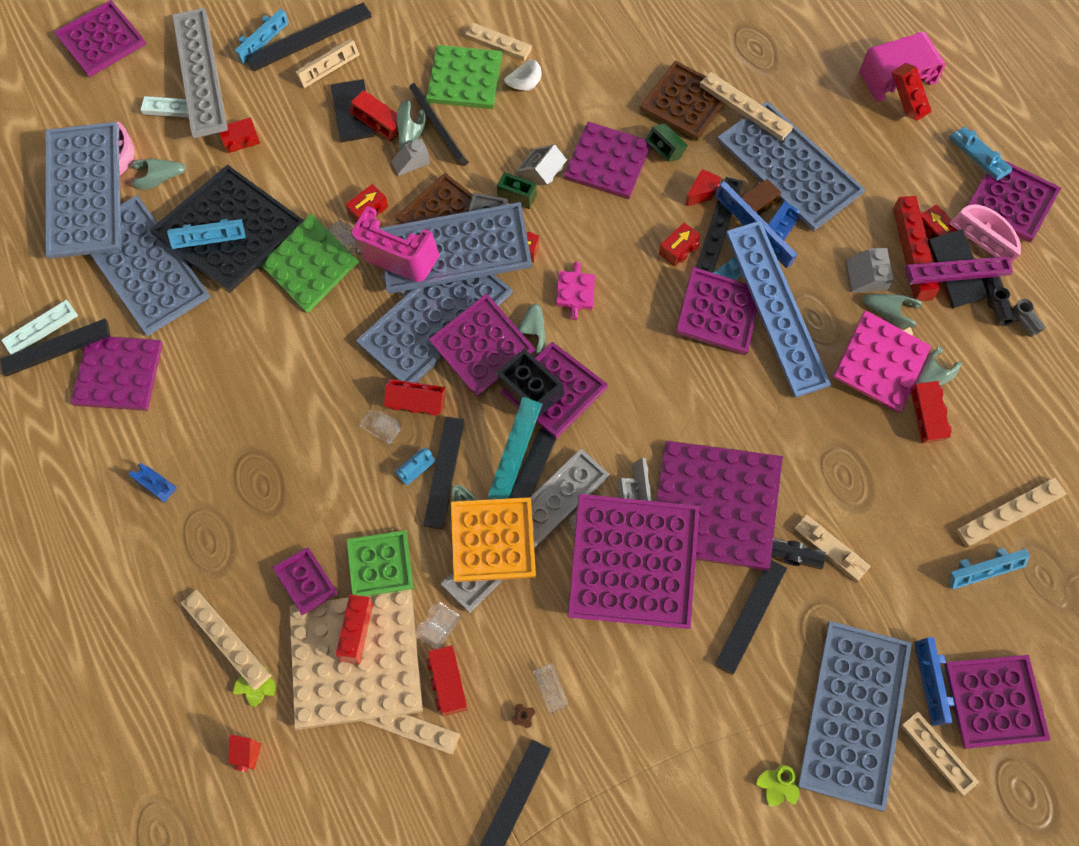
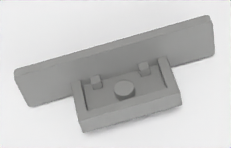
(639, 486)

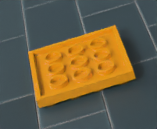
(492, 540)

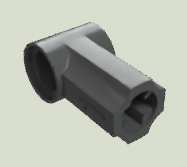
(1026, 316)

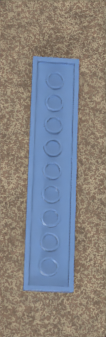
(778, 309)

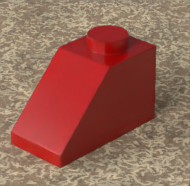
(703, 188)
(243, 752)

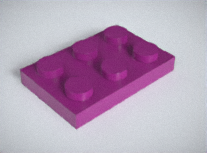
(305, 581)

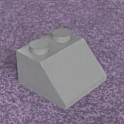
(542, 165)
(870, 271)

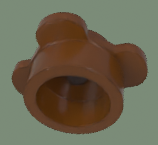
(517, 719)

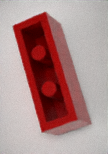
(911, 91)
(375, 115)
(414, 397)
(930, 412)
(354, 629)
(446, 681)

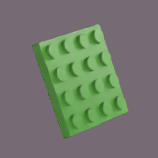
(464, 77)
(309, 263)

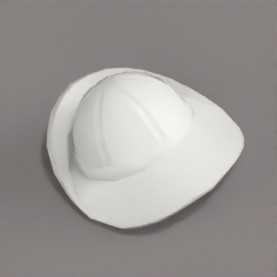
(525, 76)

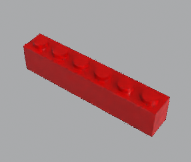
(914, 242)

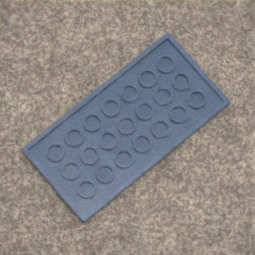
(795, 167)
(82, 190)
(468, 246)
(148, 273)
(402, 335)
(855, 716)

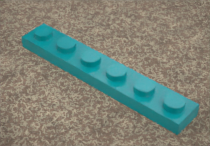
(514, 449)

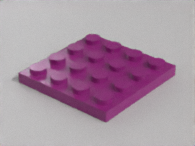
(100, 38)
(607, 160)
(1019, 199)
(717, 311)
(480, 344)
(117, 373)
(579, 385)
(996, 702)

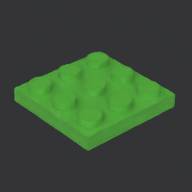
(380, 564)

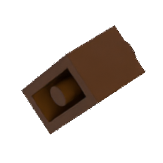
(762, 196)

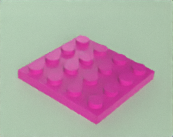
(881, 361)

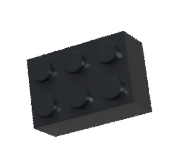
(528, 378)

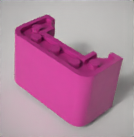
(885, 58)
(406, 258)

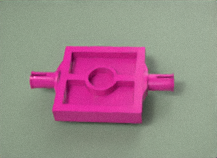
(575, 290)

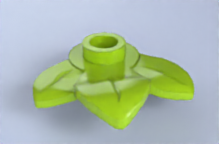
(255, 696)
(778, 789)

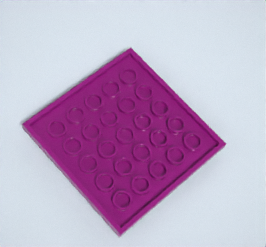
(734, 496)
(633, 561)

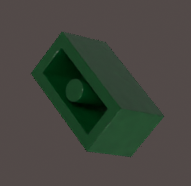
(666, 142)
(516, 190)

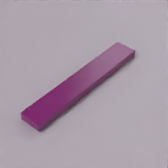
(958, 270)

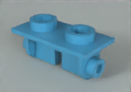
(415, 466)

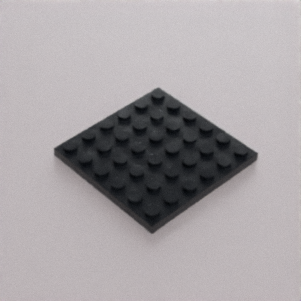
(231, 198)

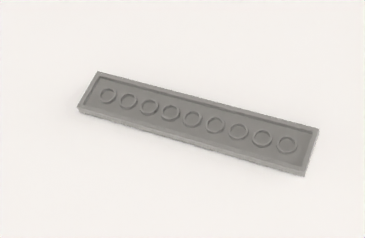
(199, 73)
(549, 509)

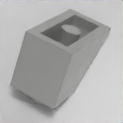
(411, 157)

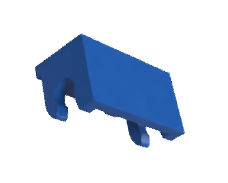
(784, 220)
(153, 482)

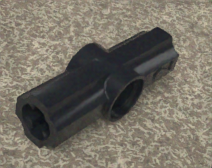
(999, 300)
(796, 554)

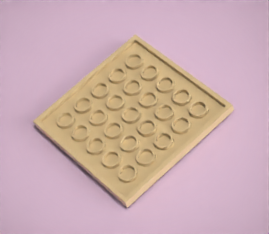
(343, 692)

